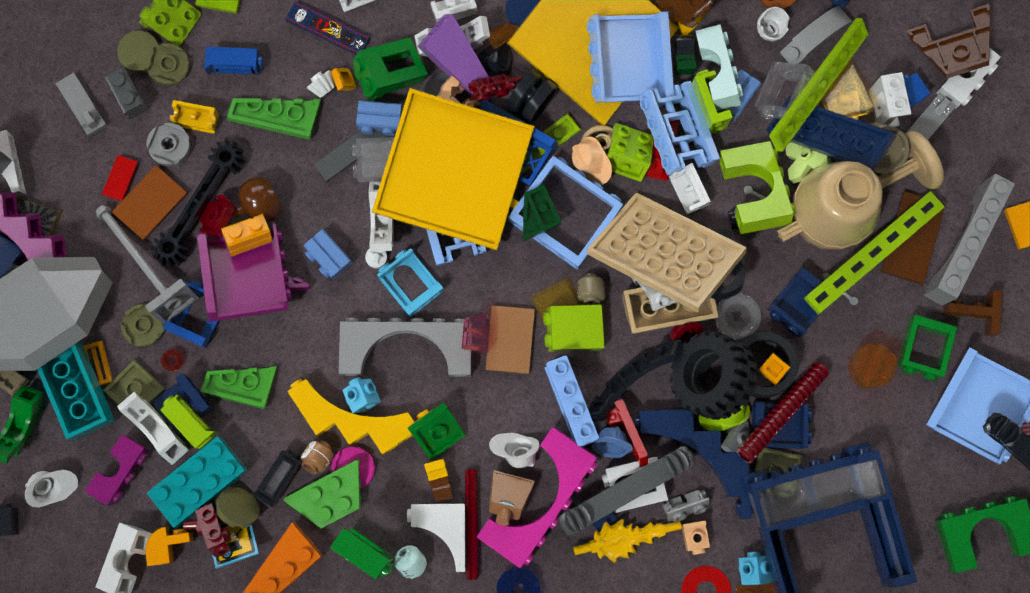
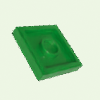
(436, 431)

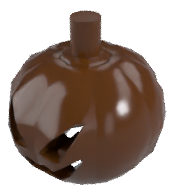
(258, 198)

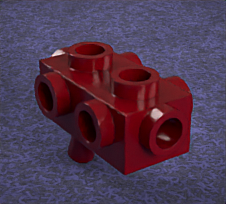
(211, 528)

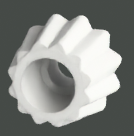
(322, 83)

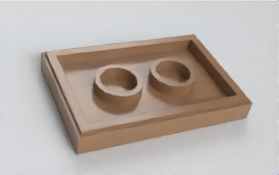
(510, 339)

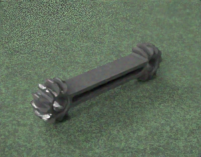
(626, 490)

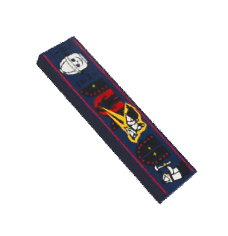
(327, 28)

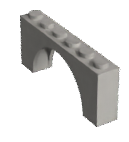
(988, 204)
(360, 338)

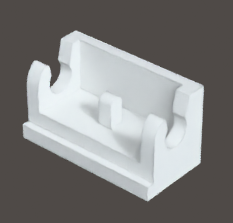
(457, 8)
(689, 189)

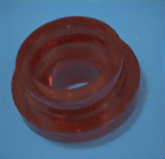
(165, 360)

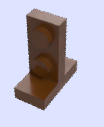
(991, 312)

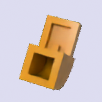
(159, 545)

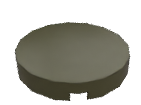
(134, 50)
(167, 64)
(142, 332)
(237, 507)

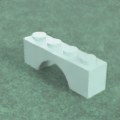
(723, 88)

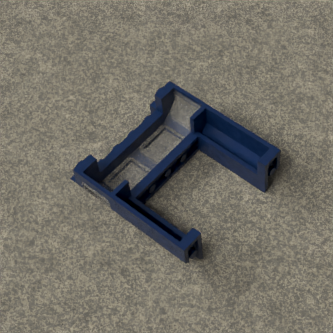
(825, 492)

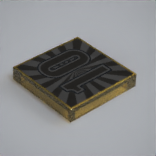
(48, 216)

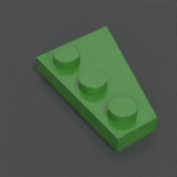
(241, 386)

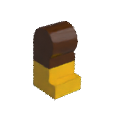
(439, 480)

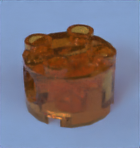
(872, 366)

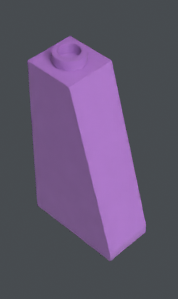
(452, 52)

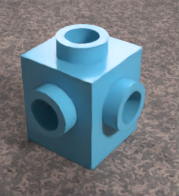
(361, 395)
(754, 569)

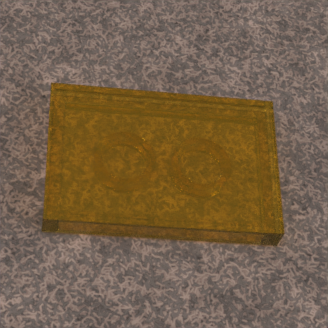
(848, 94)

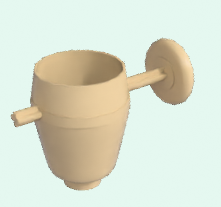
(843, 199)

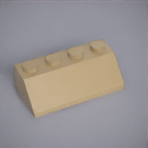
(643, 318)

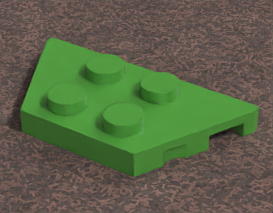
(329, 496)

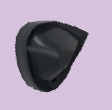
(496, 59)

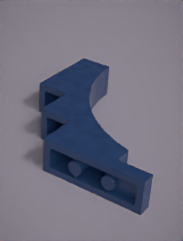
(707, 444)

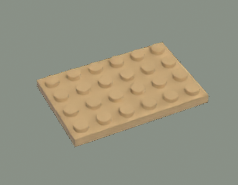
(667, 252)

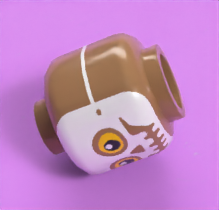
(317, 457)

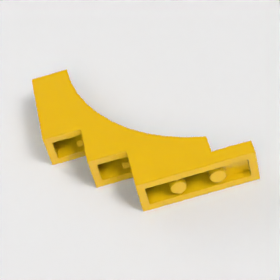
(322, 415)

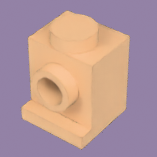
(689, 531)

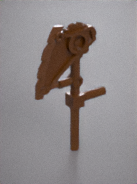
(684, 10)

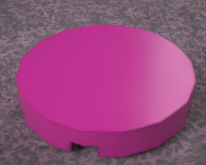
(350, 454)

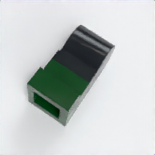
(684, 55)

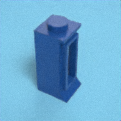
(232, 60)

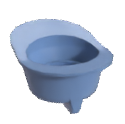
(612, 443)

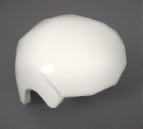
(778, 19)

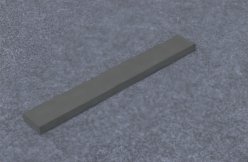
(342, 158)

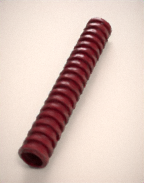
(782, 412)

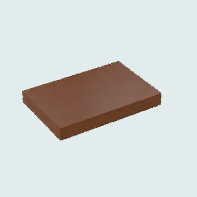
(150, 203)

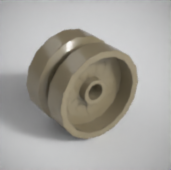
(897, 152)

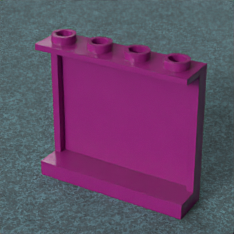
(245, 282)

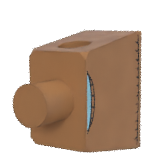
(508, 496)

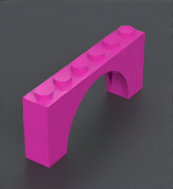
(518, 540)

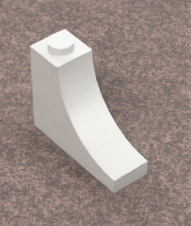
(12, 172)
(446, 522)

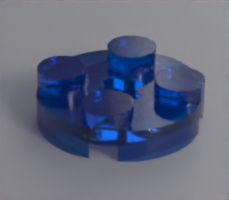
(514, 577)

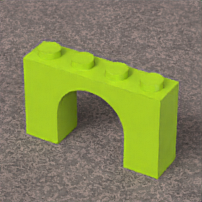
(759, 161)

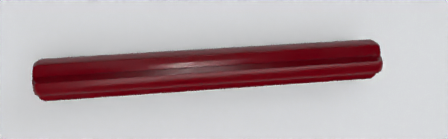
(471, 524)

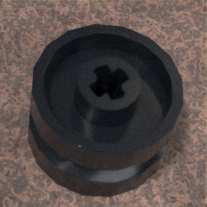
(532, 96)

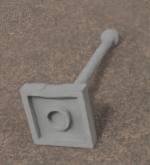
(172, 299)

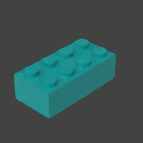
(75, 393)
(197, 482)

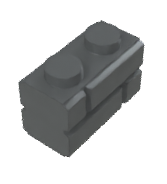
(126, 93)

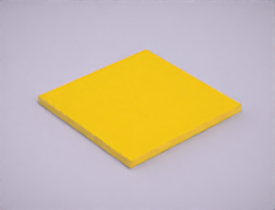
(557, 45)
(452, 169)

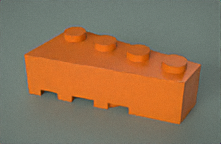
(286, 562)

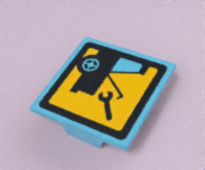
(242, 546)

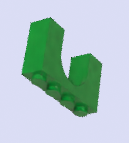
(957, 529)
(364, 553)

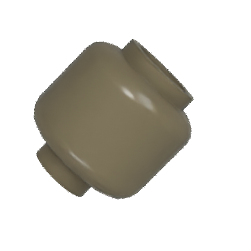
(591, 289)

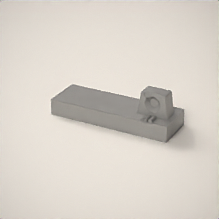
(81, 104)
(933, 116)

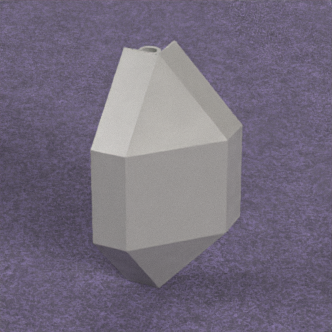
(48, 308)

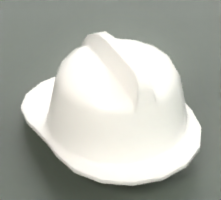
(516, 448)
(49, 487)

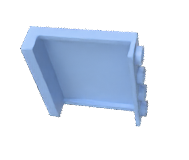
(629, 56)
(974, 395)

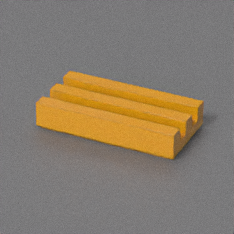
(100, 345)

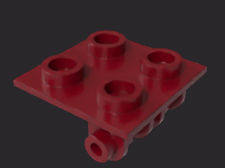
(495, 85)

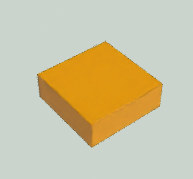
(343, 79)
(774, 368)

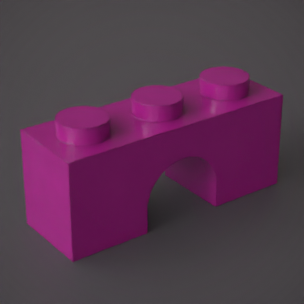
(130, 455)

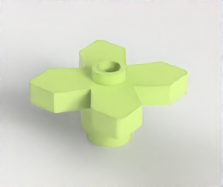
(804, 162)

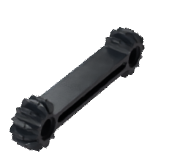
(197, 203)
(1009, 436)

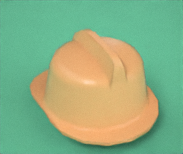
(592, 160)

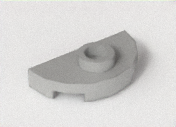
(736, 437)

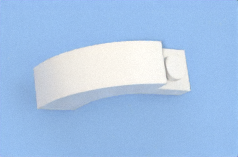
(475, 32)
(381, 227)
(154, 426)

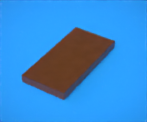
(913, 255)

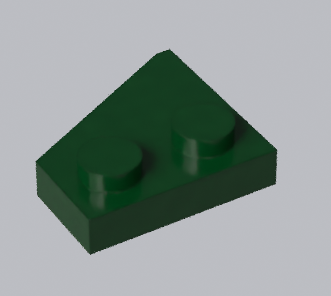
(538, 213)

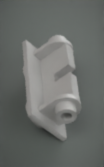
(677, 510)

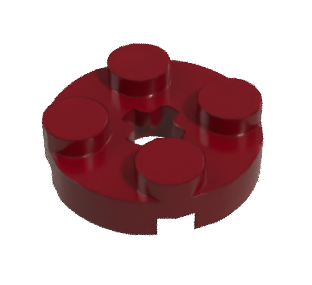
(216, 216)

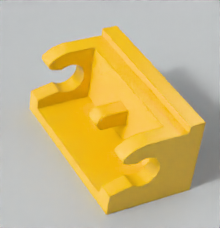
(195, 117)

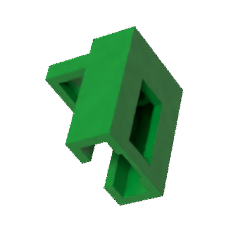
(372, 72)

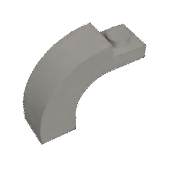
(815, 34)

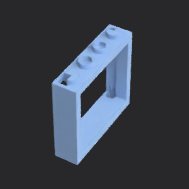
(579, 177)

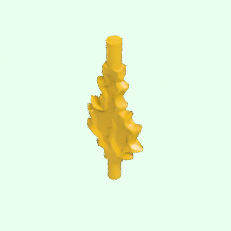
(618, 539)

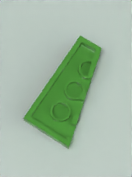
(285, 117)

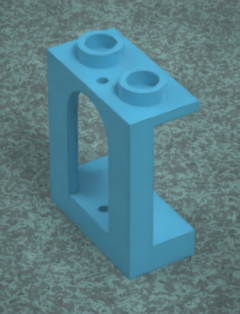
(410, 259)

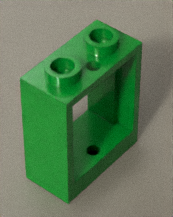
(934, 327)

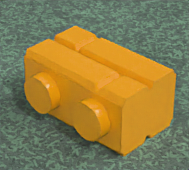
(246, 235)

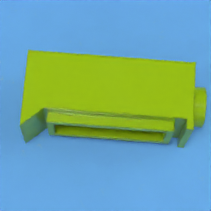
(187, 421)

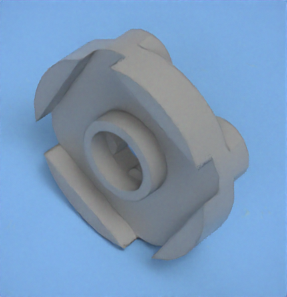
(163, 134)

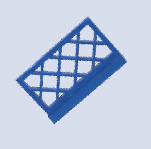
(538, 138)

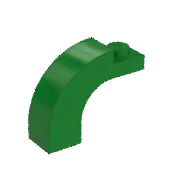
(23, 416)

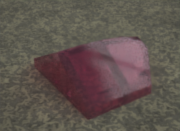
(476, 333)

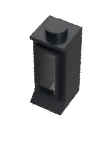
(278, 478)

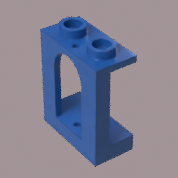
(175, 324)

